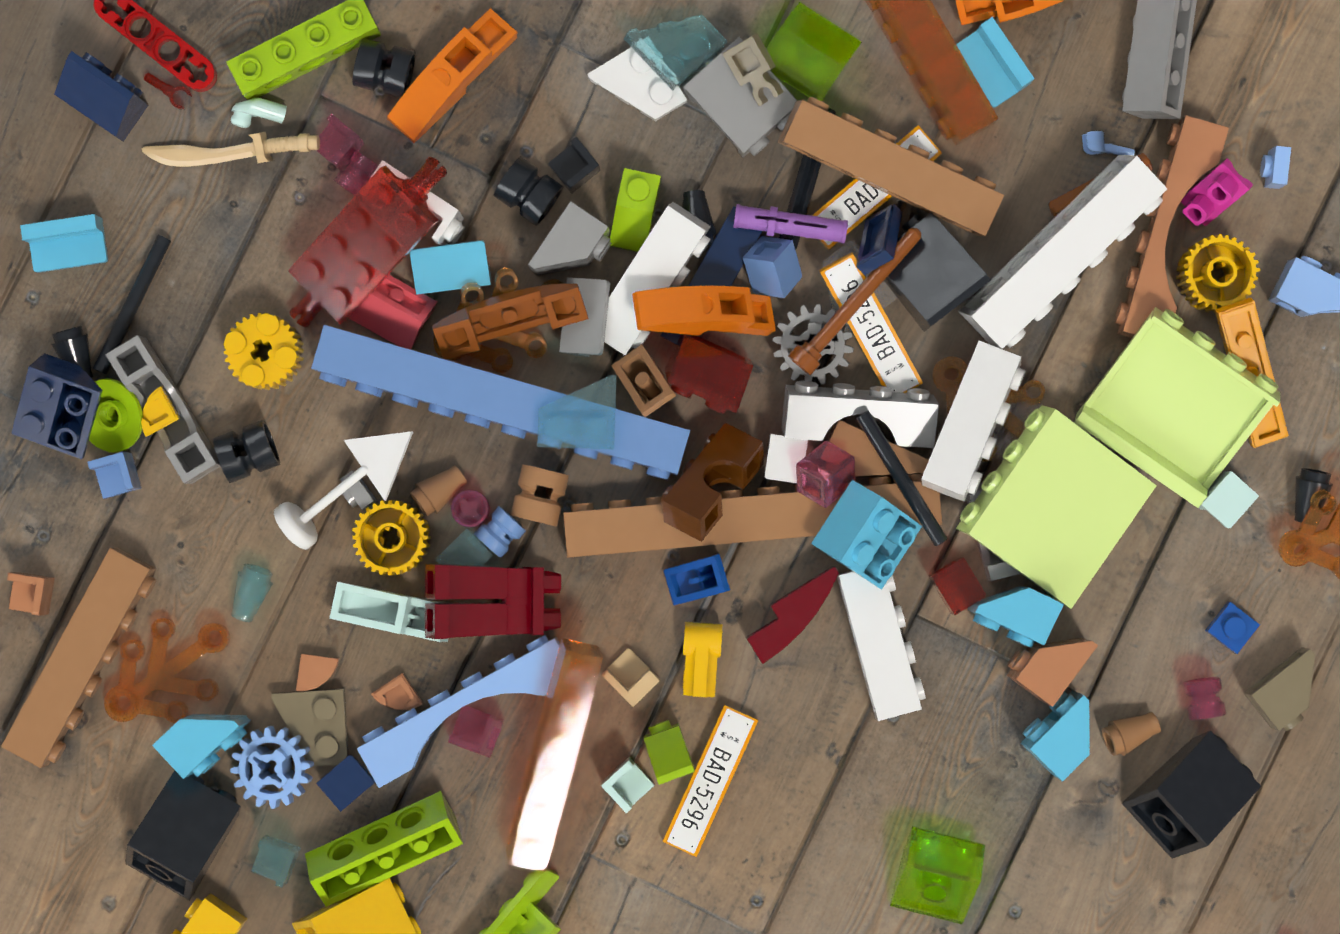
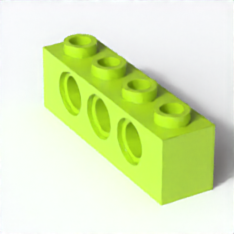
(303, 48)
(383, 849)

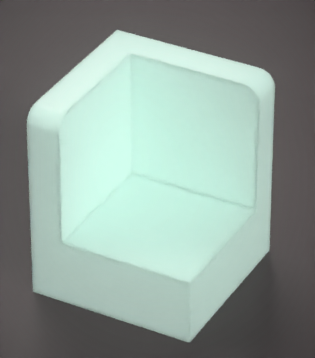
(1228, 499)
(627, 784)

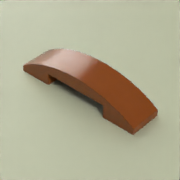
(508, 314)

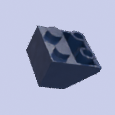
(104, 100)
(57, 406)

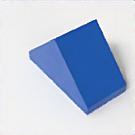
(696, 579)

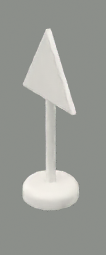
(378, 458)

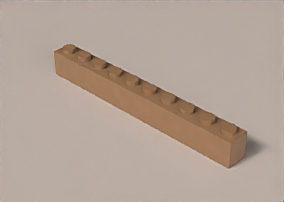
(743, 520)

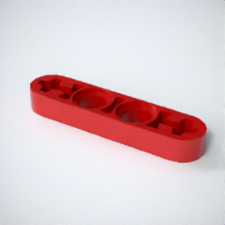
(155, 39)

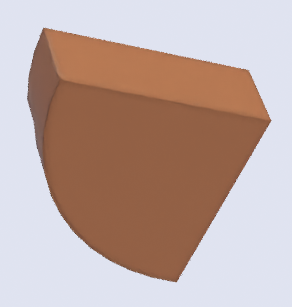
(315, 671)
(398, 694)

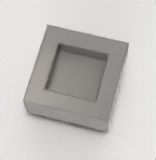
(359, 494)

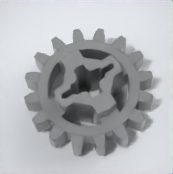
(815, 325)

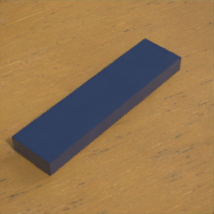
(722, 260)

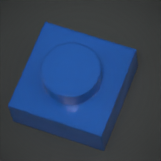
(1232, 627)

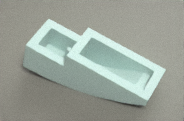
(380, 610)

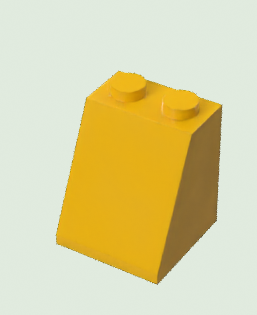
(366, 912)

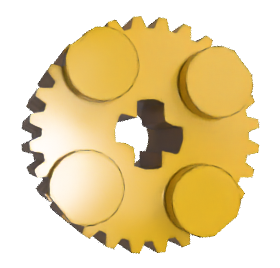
(1196, 268)
(243, 345)
(372, 546)

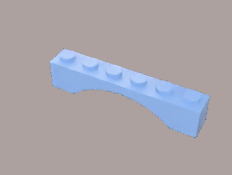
(1307, 288)
(398, 749)

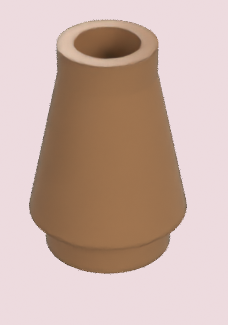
(437, 490)
(1128, 733)

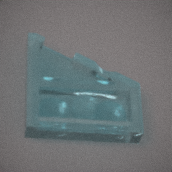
(677, 48)
(581, 418)

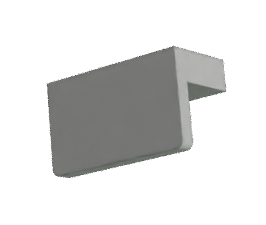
(588, 336)

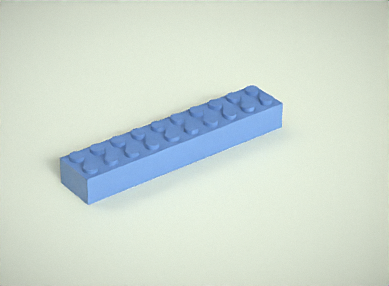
(483, 397)

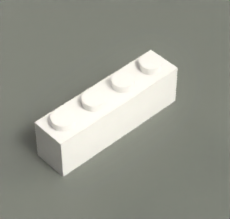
(655, 266)
(972, 421)
(881, 646)

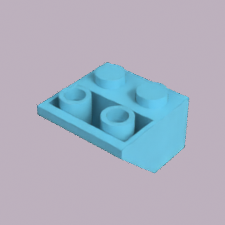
(867, 534)
(1021, 611)
(1062, 737)
(195, 739)

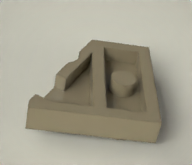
(319, 720)

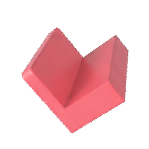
(395, 312)

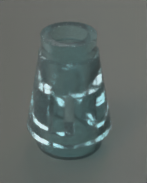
(250, 591)

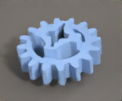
(260, 759)

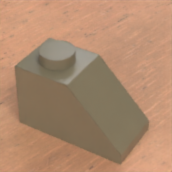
(1285, 691)

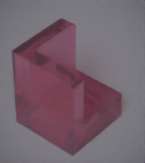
(338, 142)
(825, 473)
(476, 731)

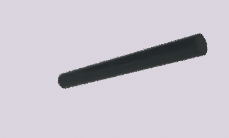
(133, 302)
(901, 478)

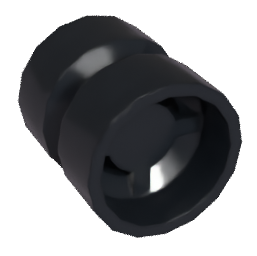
(370, 67)
(527, 190)
(259, 448)

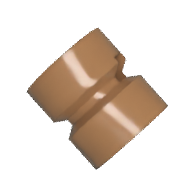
(535, 508)

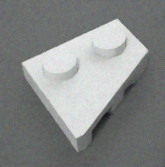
(637, 85)

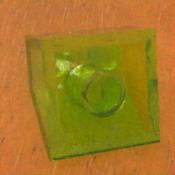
(811, 52)
(938, 875)

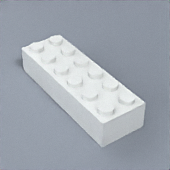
(1063, 251)

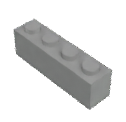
(1159, 58)

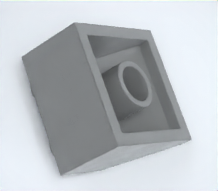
(571, 242)

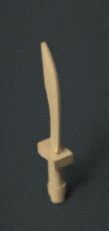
(260, 147)

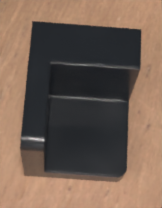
(574, 165)

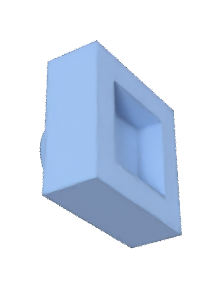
(1276, 167)

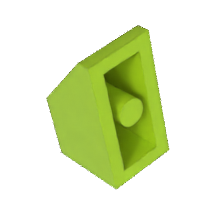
(634, 209)
(668, 752)

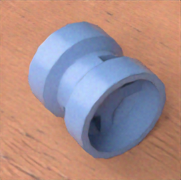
(500, 532)

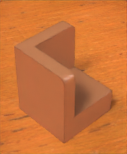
(31, 593)

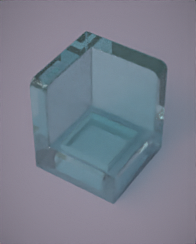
(466, 551)
(275, 860)

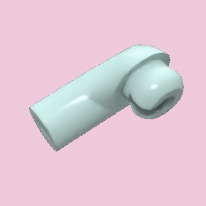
(257, 107)

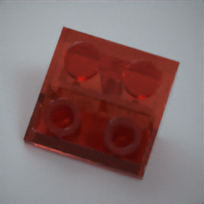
(708, 372)

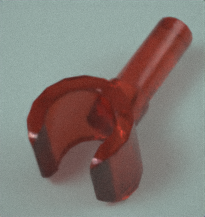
(167, 89)

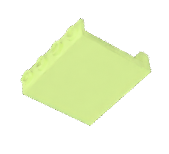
(1177, 405)
(1056, 505)

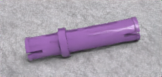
(788, 223)

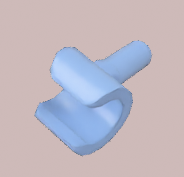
(1094, 144)

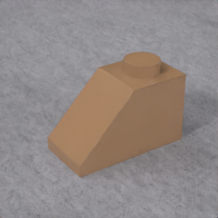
(643, 380)

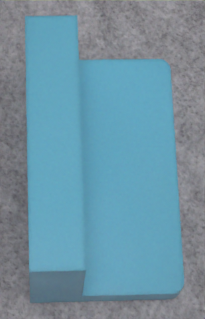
(994, 63)
(66, 242)
(450, 266)

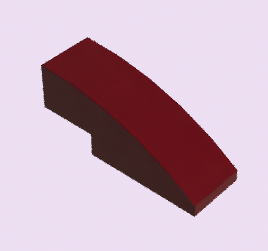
(793, 614)

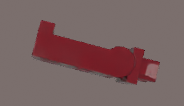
(519, 609)

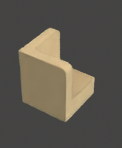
(630, 677)

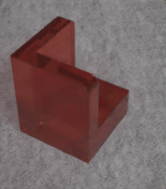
(957, 585)

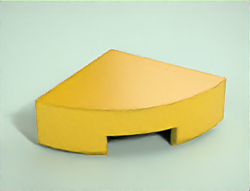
(158, 412)

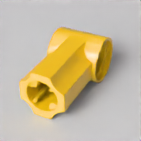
(701, 649)

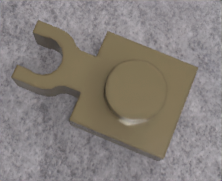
(750, 64)

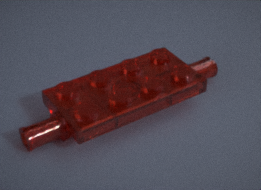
(365, 243)

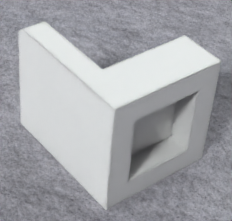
(783, 457)

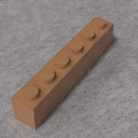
(891, 168)
(79, 657)

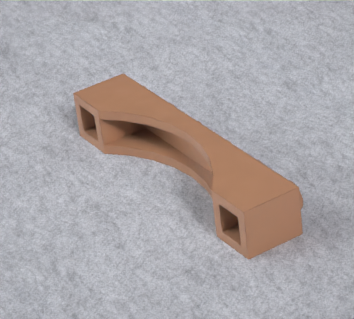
(1193, 152)

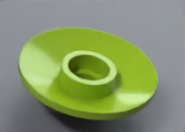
(111, 431)

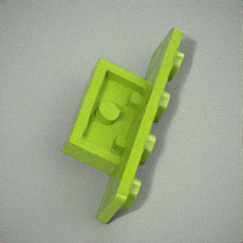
(521, 913)

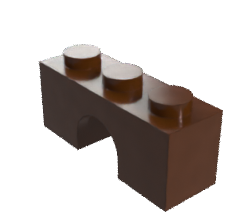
(727, 458)

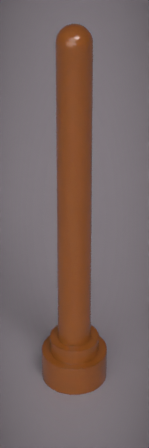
(809, 353)

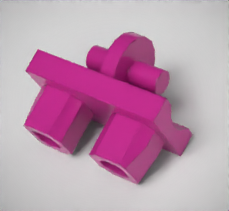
(1214, 194)

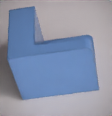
(772, 267)
(116, 474)

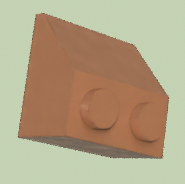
(1049, 667)

